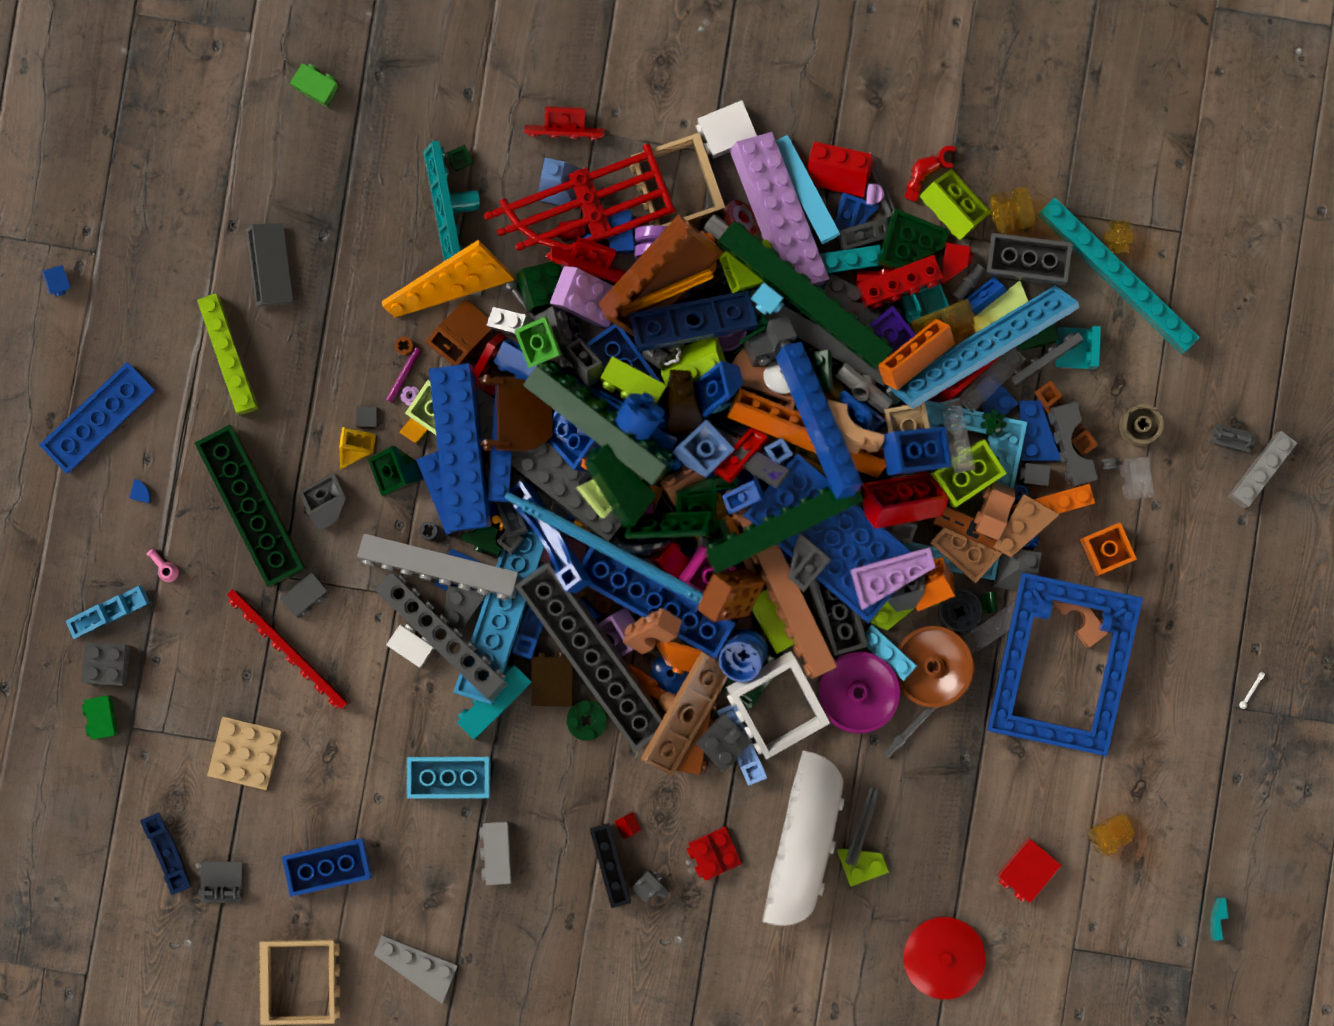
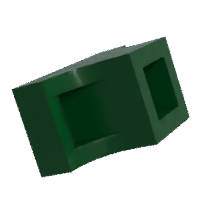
(484, 540)

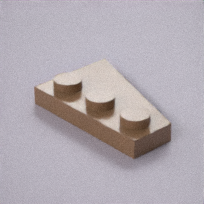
(1023, 525)
(967, 555)

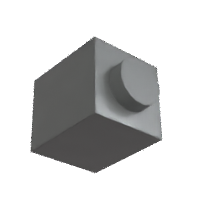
(1035, 475)

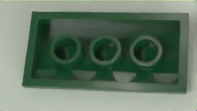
(672, 525)

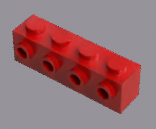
(900, 282)

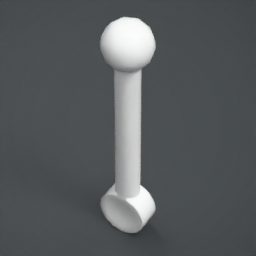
(1243, 704)

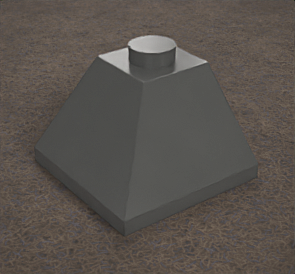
(323, 501)
(1010, 568)

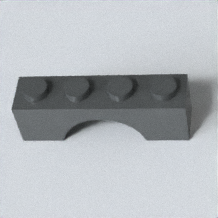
(1065, 419)

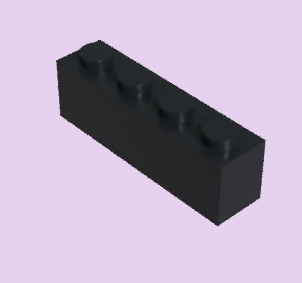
(610, 865)

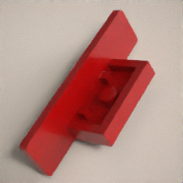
(564, 121)
(590, 258)

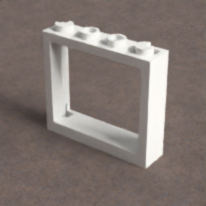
(767, 672)

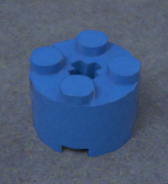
(639, 415)

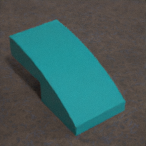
(1218, 912)

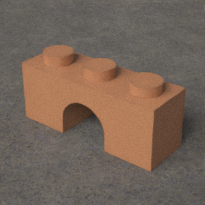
(1089, 630)
(645, 632)

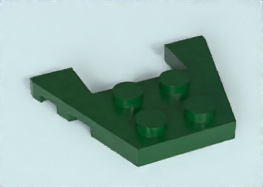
(702, 497)

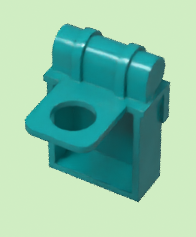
(923, 302)

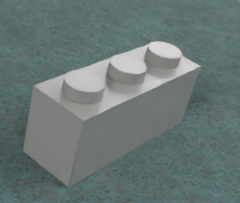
(496, 853)

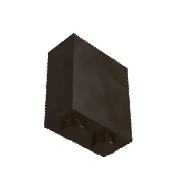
(551, 680)

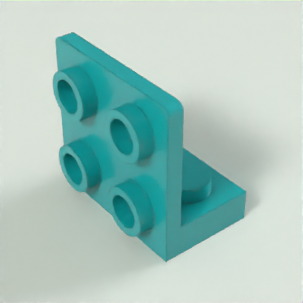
(1084, 355)

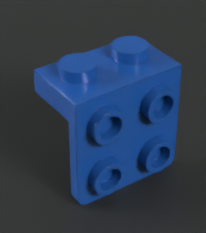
(861, 413)

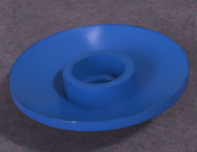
(659, 673)

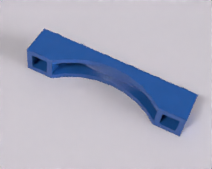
(565, 563)

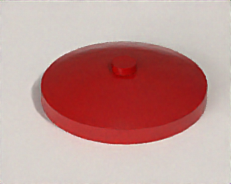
(944, 958)

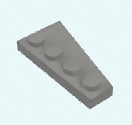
(421, 968)

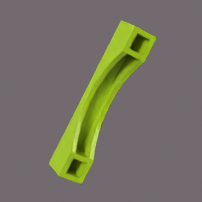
(227, 354)

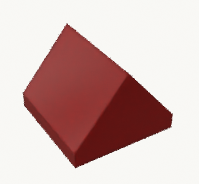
(628, 825)

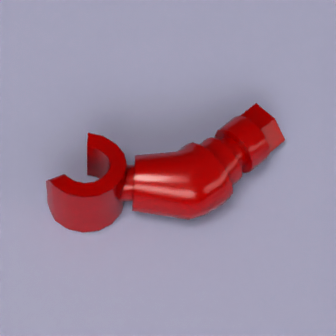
(923, 168)

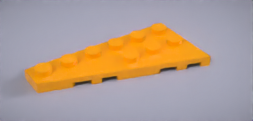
(458, 276)

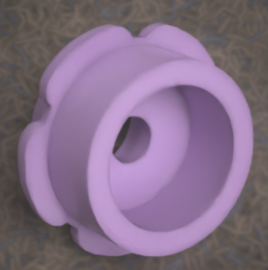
(405, 395)

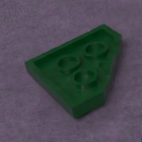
(910, 240)

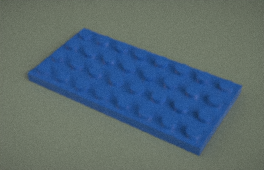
(843, 538)

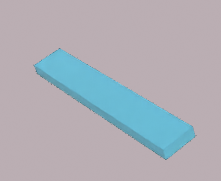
(807, 192)

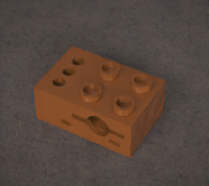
(731, 595)

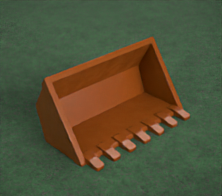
(670, 258)

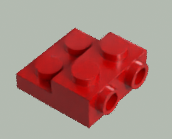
(713, 854)

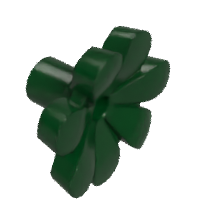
(990, 424)

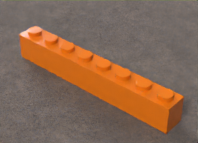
(788, 424)

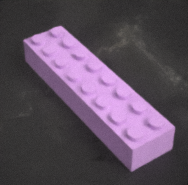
(777, 205)

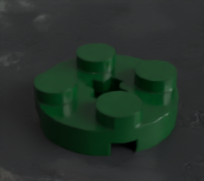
(575, 722)

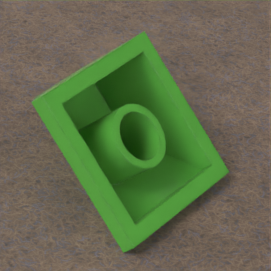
(537, 342)

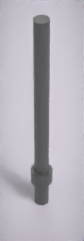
(900, 740)

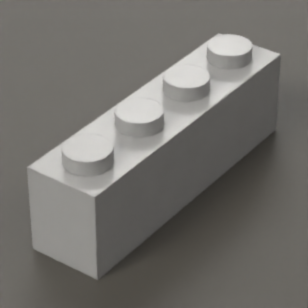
(1262, 469)

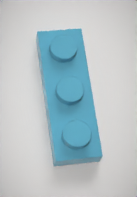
(889, 652)

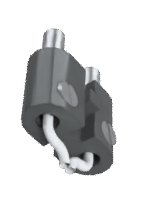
(661, 356)

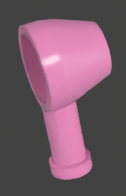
(174, 572)

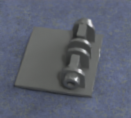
(221, 882)

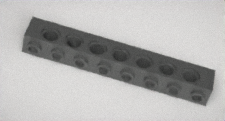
(389, 590)

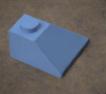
(553, 174)
(703, 449)

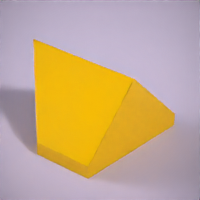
(355, 446)

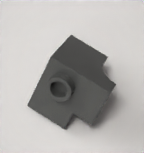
(649, 886)

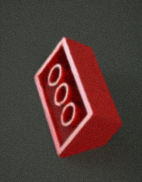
(903, 499)

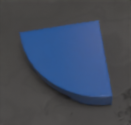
(140, 492)

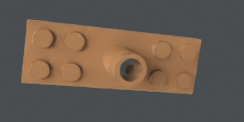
(684, 714)

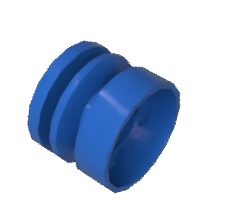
(743, 664)

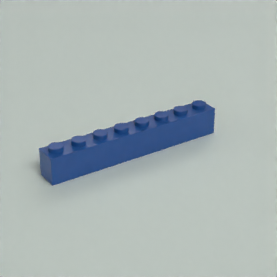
(819, 420)

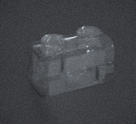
(1137, 478)

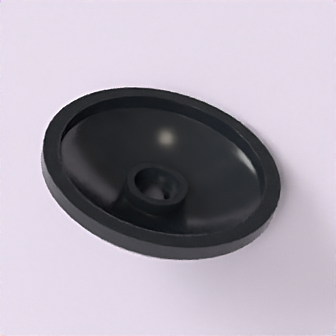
(641, 546)

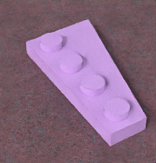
(885, 577)

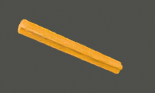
(666, 292)

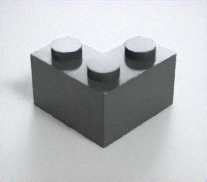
(766, 345)

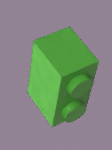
(314, 84)

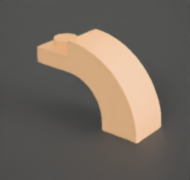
(852, 434)

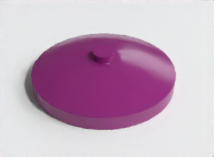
(859, 692)

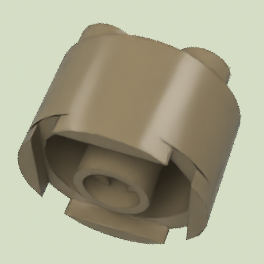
(1150, 418)

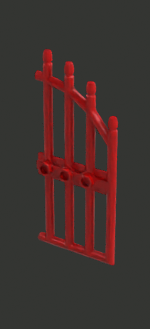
(590, 204)

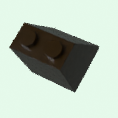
(681, 404)

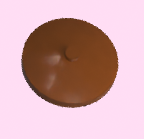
(943, 666)

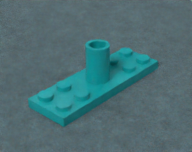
(444, 202)

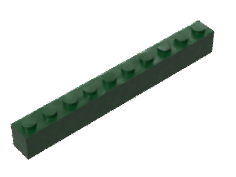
(804, 295)

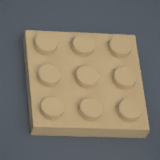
(244, 753)

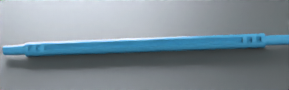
(606, 548)

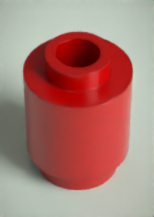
(572, 235)

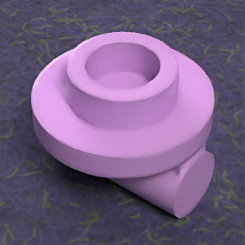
(874, 193)

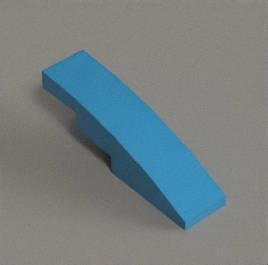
(107, 612)

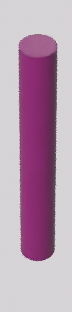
(403, 375)

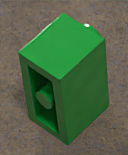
(100, 717)

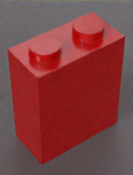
(1028, 871)

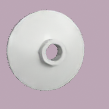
(775, 380)

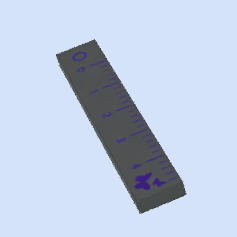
(758, 463)

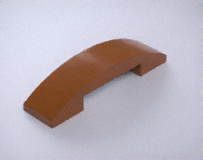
(1081, 438)

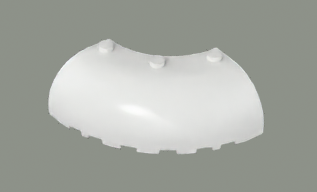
(805, 841)

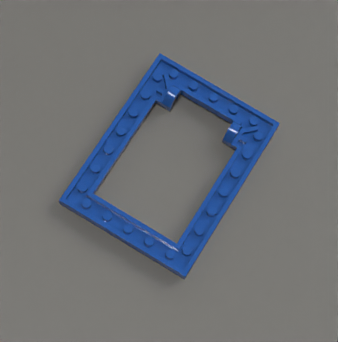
(1119, 617)

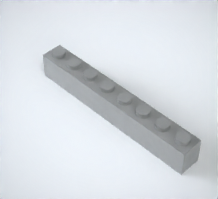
(438, 566)

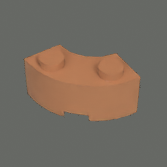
(994, 510)

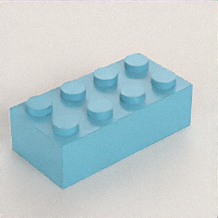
(448, 777)

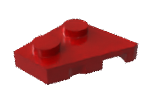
(489, 353)

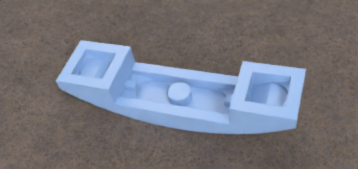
(748, 760)

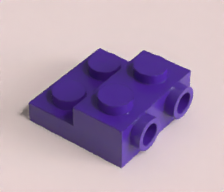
(893, 329)

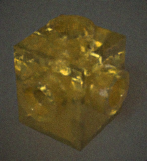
(1119, 236)

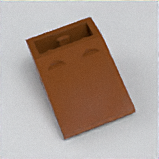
(459, 334)

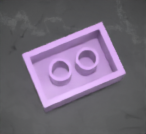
(580, 294)

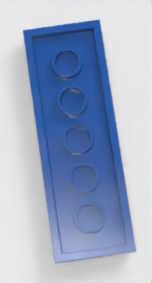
(97, 418)

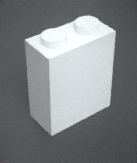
(725, 128)

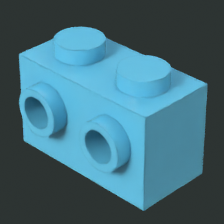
(767, 300)

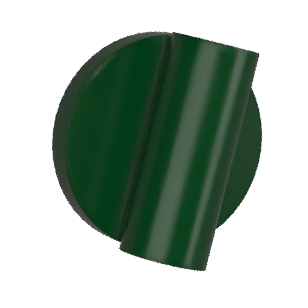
(989, 602)

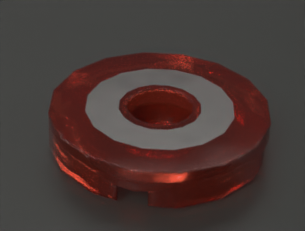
(740, 209)

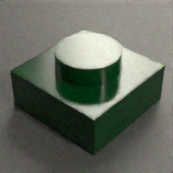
(460, 158)

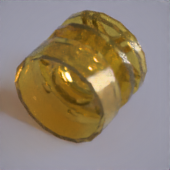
(1008, 211)

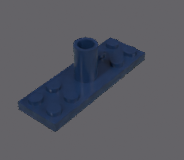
(693, 321)

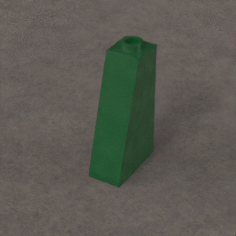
(619, 485)

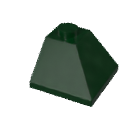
(394, 470)

